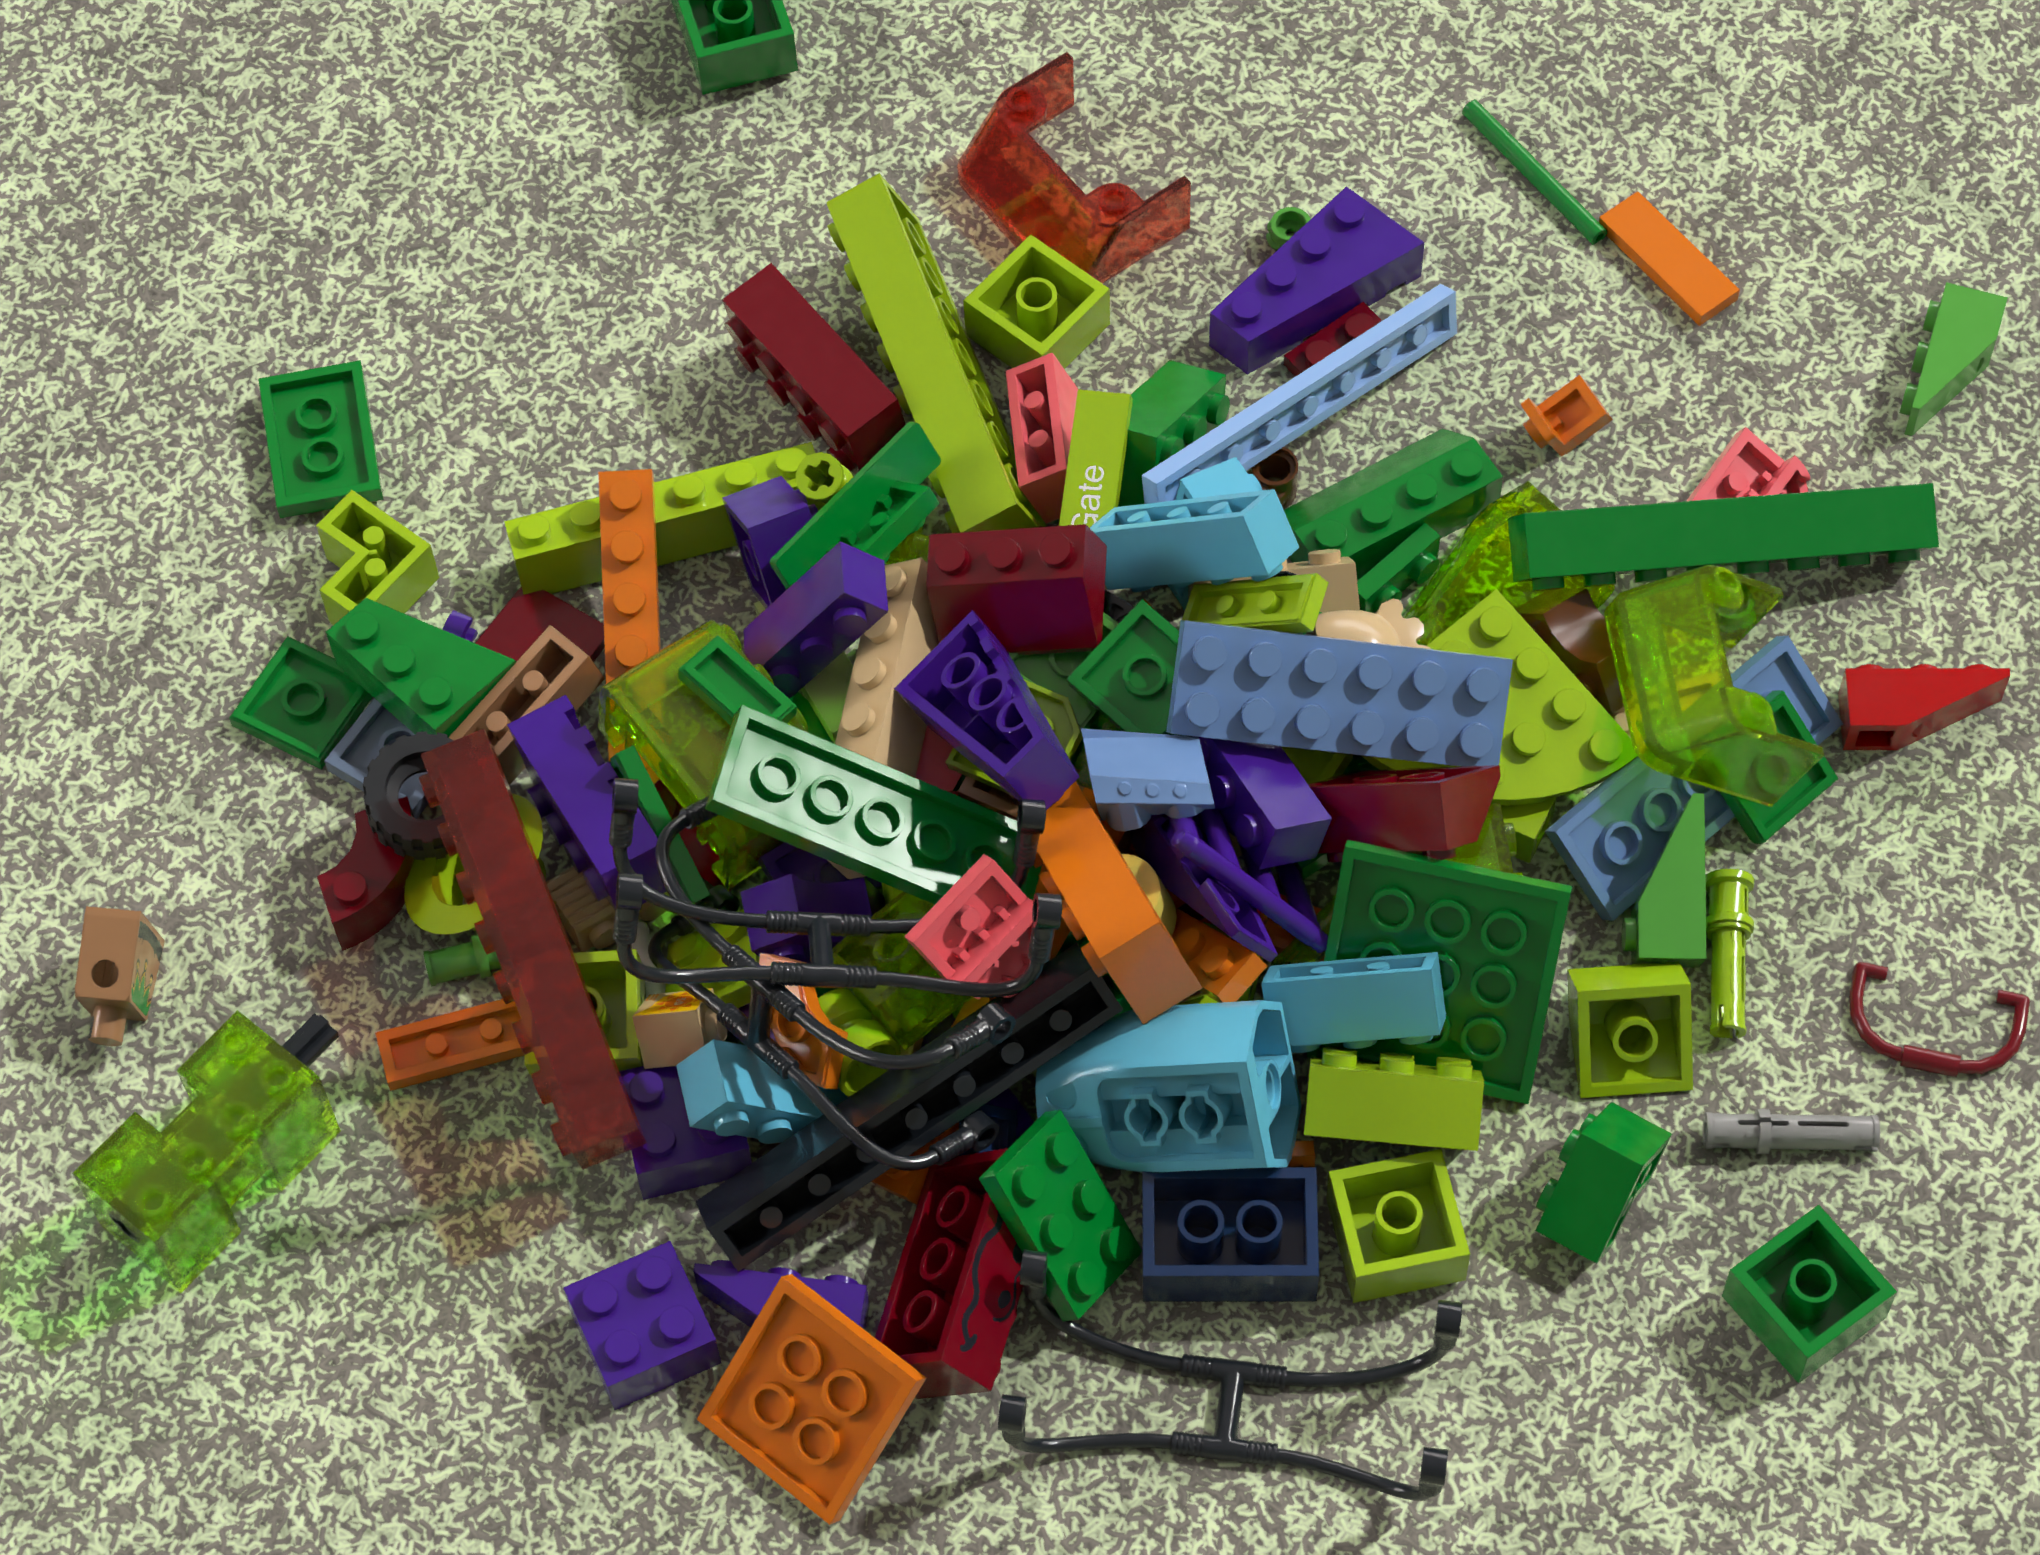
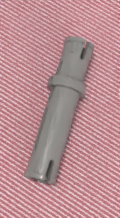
(1779, 1131)

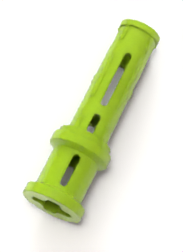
(821, 477)
(1728, 929)

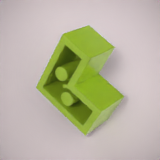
(375, 559)

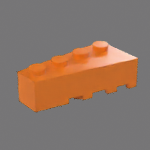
(1110, 909)

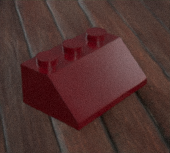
(1028, 585)
(1407, 808)

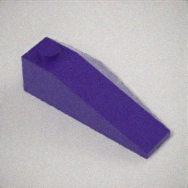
(1199, 888)

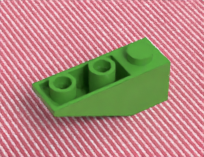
(1959, 350)

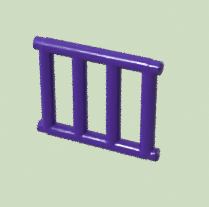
(1256, 888)

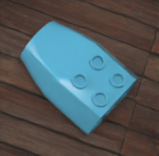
(1180, 1091)

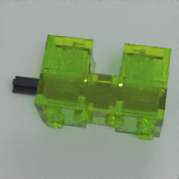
(247, 1117)

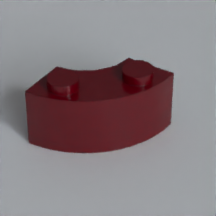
(366, 884)

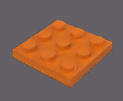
(811, 1398)

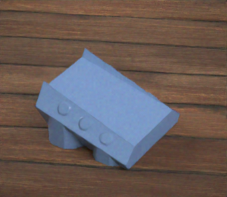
(1146, 776)

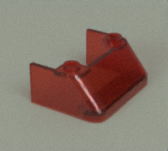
(1033, 196)

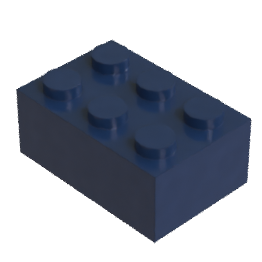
(1230, 1235)

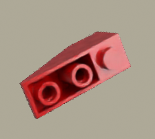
(1904, 705)

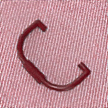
(1928, 1059)

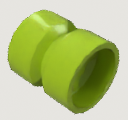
(853, 1017)

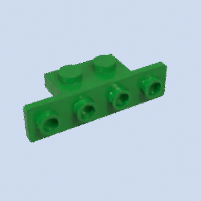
(870, 510)

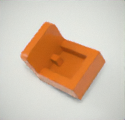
(1566, 417)

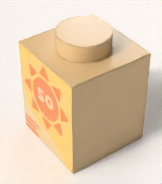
(674, 1028)

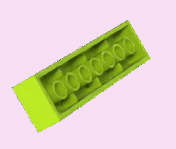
(930, 357)

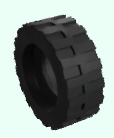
(381, 791)

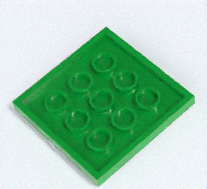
(1494, 948)

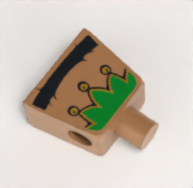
(116, 970)

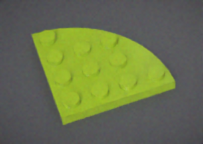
(1553, 726)

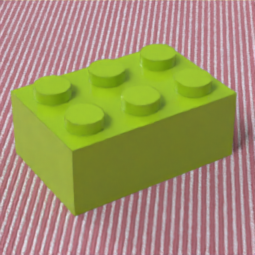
(1394, 1100)

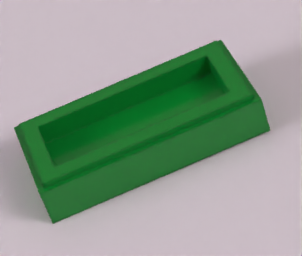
(728, 681)

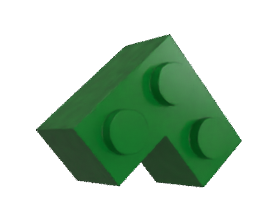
(1602, 1176)

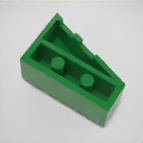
(1168, 415)
(415, 668)

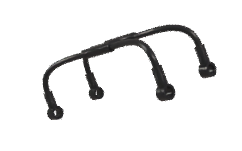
(817, 925)
(991, 1024)
(1233, 1376)

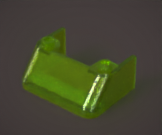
(1681, 691)

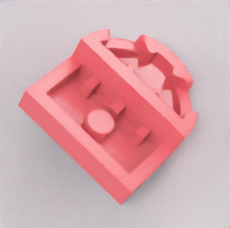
(1751, 469)
(977, 928)

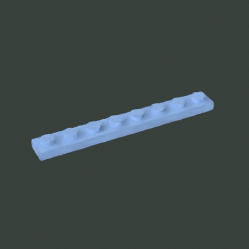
(1313, 393)

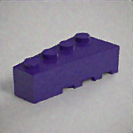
(1322, 272)
(576, 797)

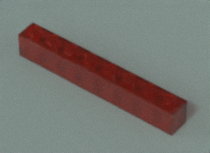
(532, 950)

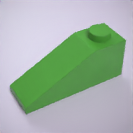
(1671, 908)

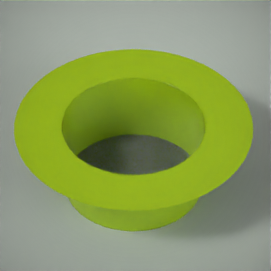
(433, 890)

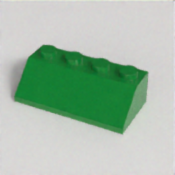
(1370, 513)

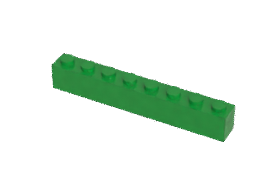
(1723, 533)

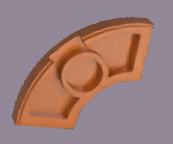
(815, 1058)

